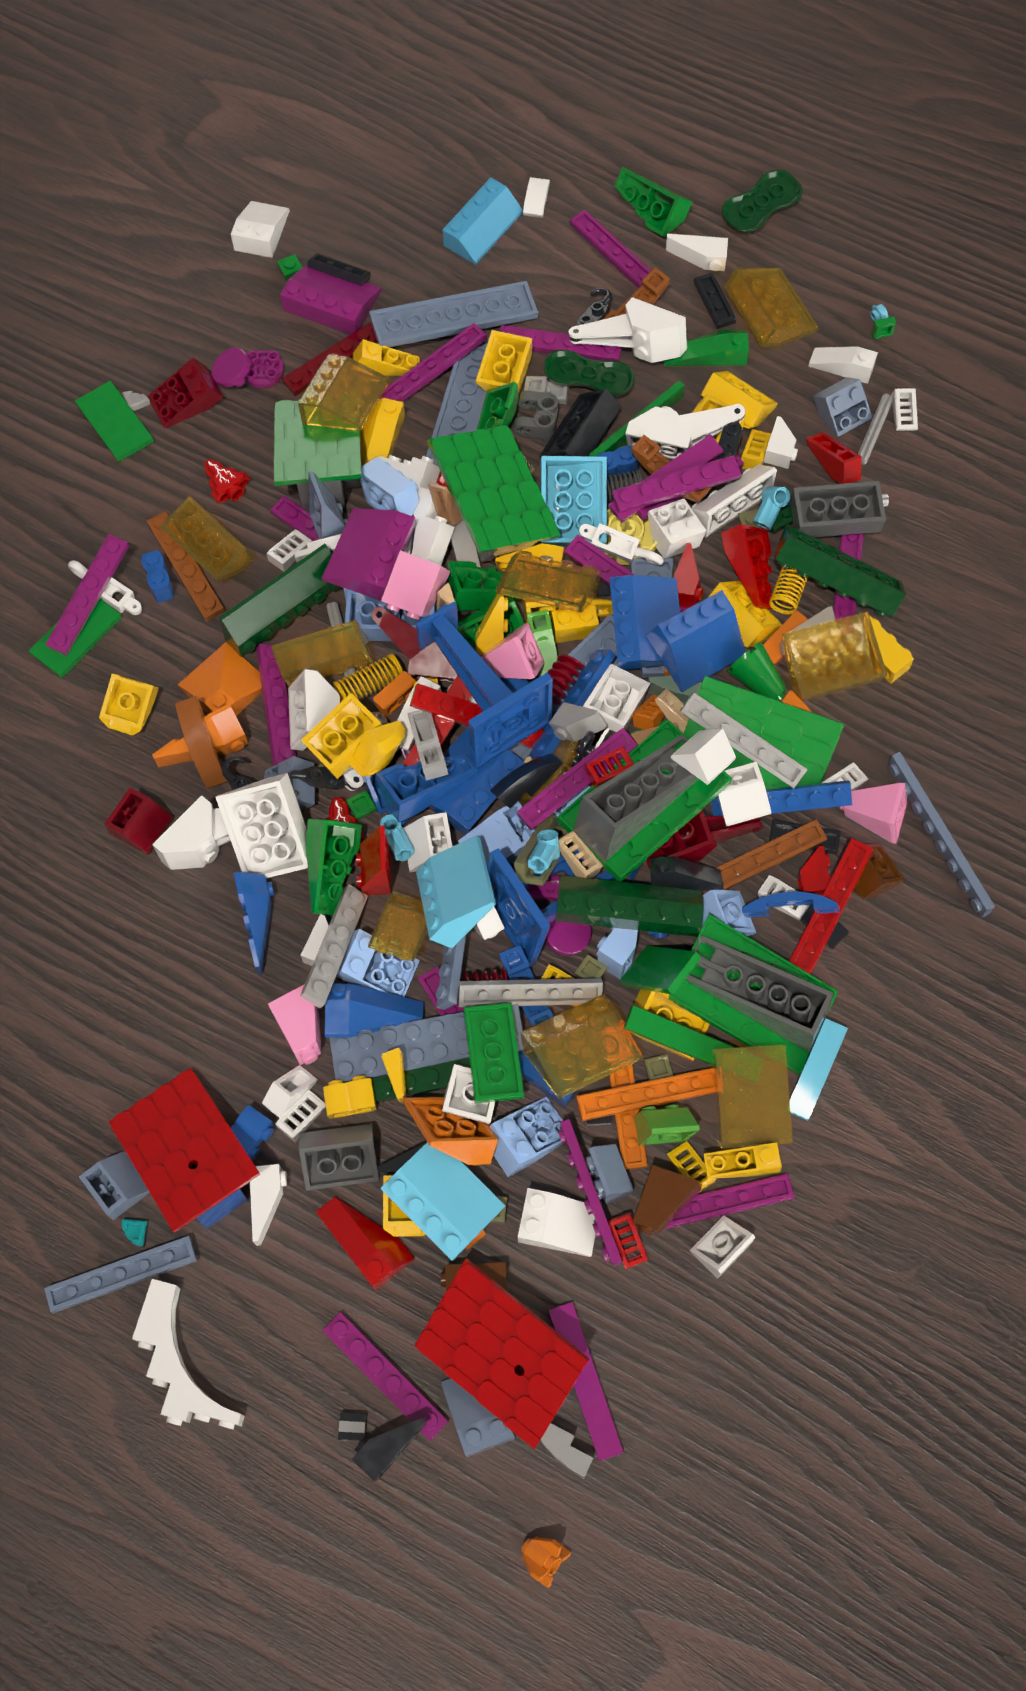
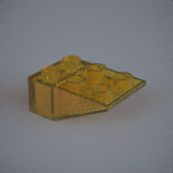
(400, 927)

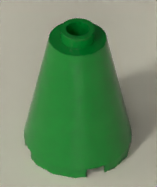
(758, 673)

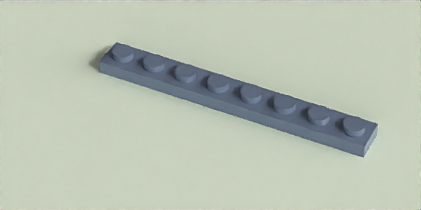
(943, 839)

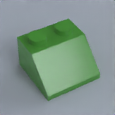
(665, 1125)

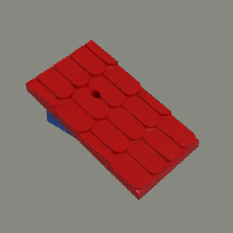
(185, 1152)
(501, 1353)

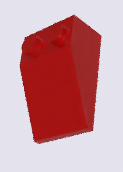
(375, 864)

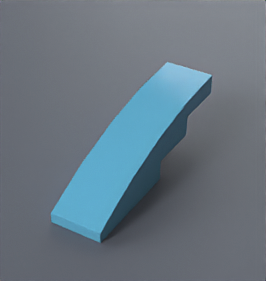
(817, 1069)

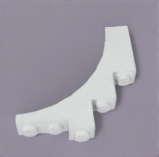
(431, 531)
(158, 1330)

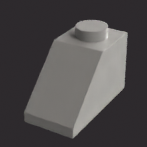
(574, 721)

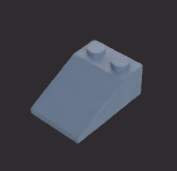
(323, 509)
(474, 1423)

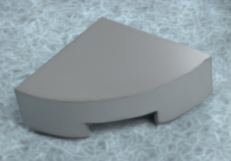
(135, 400)

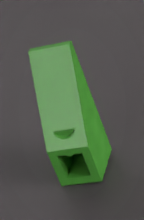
(543, 633)

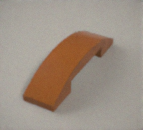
(649, 292)
(648, 455)
(199, 741)

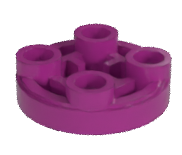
(231, 367)
(265, 370)
(567, 938)

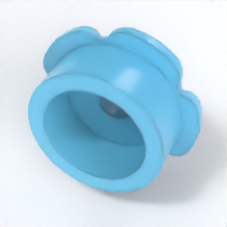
(878, 312)

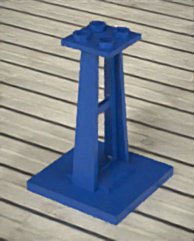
(505, 715)
(517, 910)

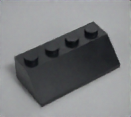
(583, 425)

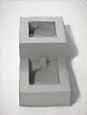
(541, 384)

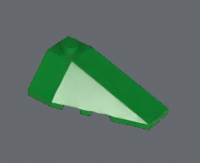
(656, 204)
(718, 348)
(499, 406)
(472, 585)
(469, 625)
(329, 856)

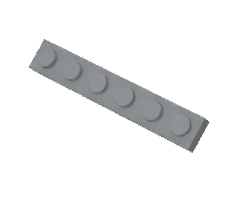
(744, 740)
(334, 946)
(529, 992)

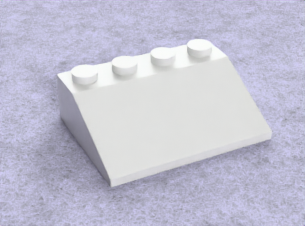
(265, 826)

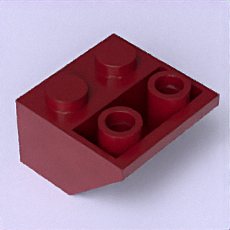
(138, 821)

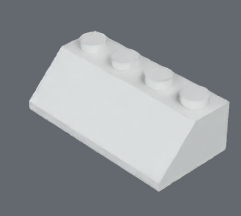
(734, 498)

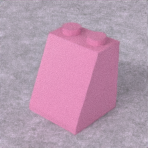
(414, 585)
(299, 1025)

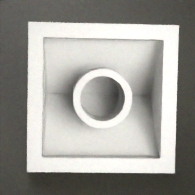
(705, 754)
(460, 1097)
(722, 1245)

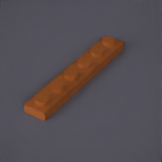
(187, 570)
(771, 854)

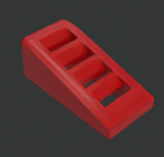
(593, 774)
(642, 1257)

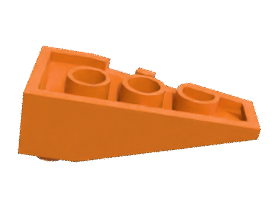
(224, 732)

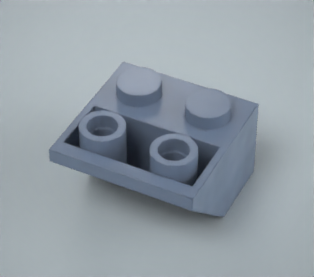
(843, 405)
(306, 794)
(609, 1173)
(115, 1184)

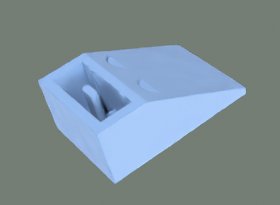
(502, 831)
(617, 951)
(374, 969)
(526, 1136)

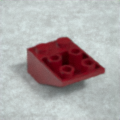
(185, 394)

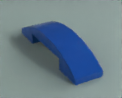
(761, 906)
(518, 968)

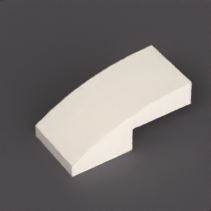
(536, 197)

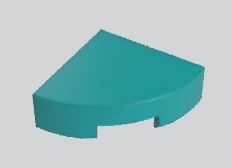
(135, 1231)

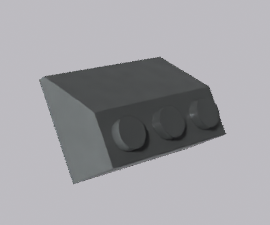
(338, 1157)

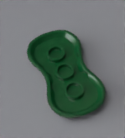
(772, 192)
(572, 369)

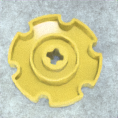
(634, 527)

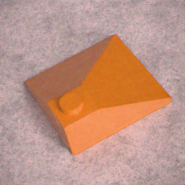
(223, 680)
(452, 1134)

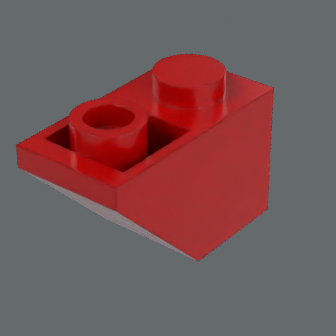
(814, 874)

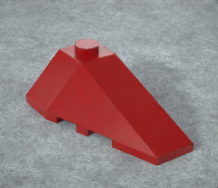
(748, 554)
(367, 1244)

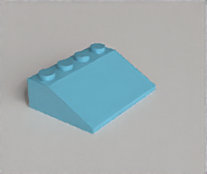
(575, 494)
(455, 891)
(443, 1199)

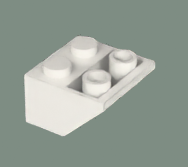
(674, 527)
(745, 795)
(428, 837)

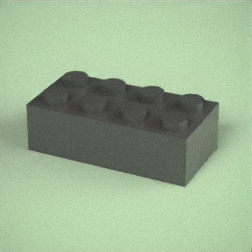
(838, 509)

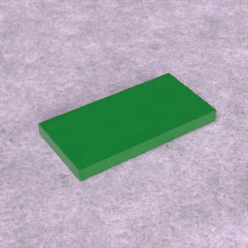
(114, 421)
(97, 626)
(660, 969)
(493, 1053)

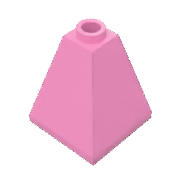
(516, 655)
(879, 809)

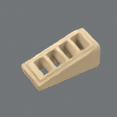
(672, 709)
(576, 866)

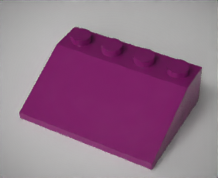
(329, 299)
(369, 550)

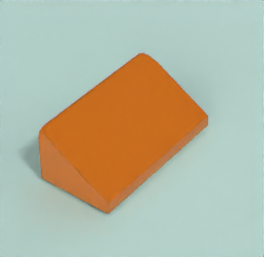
(394, 694)

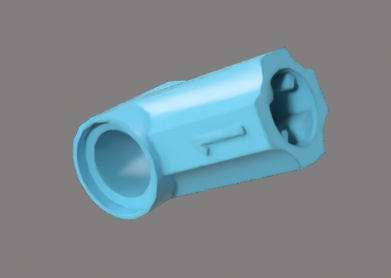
(770, 506)
(397, 839)
(545, 851)

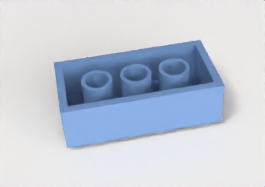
(360, 608)

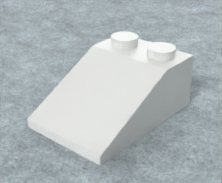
(259, 228)
(556, 1223)

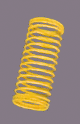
(781, 597)
(395, 669)

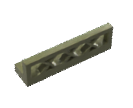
(521, 863)

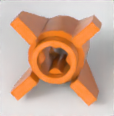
(543, 1558)

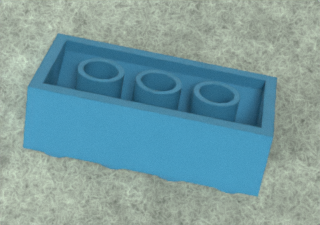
(481, 221)

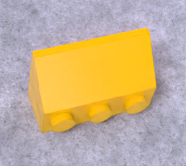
(504, 361)
(734, 391)
(754, 623)
(339, 734)

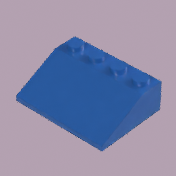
(638, 607)
(698, 641)
(473, 798)

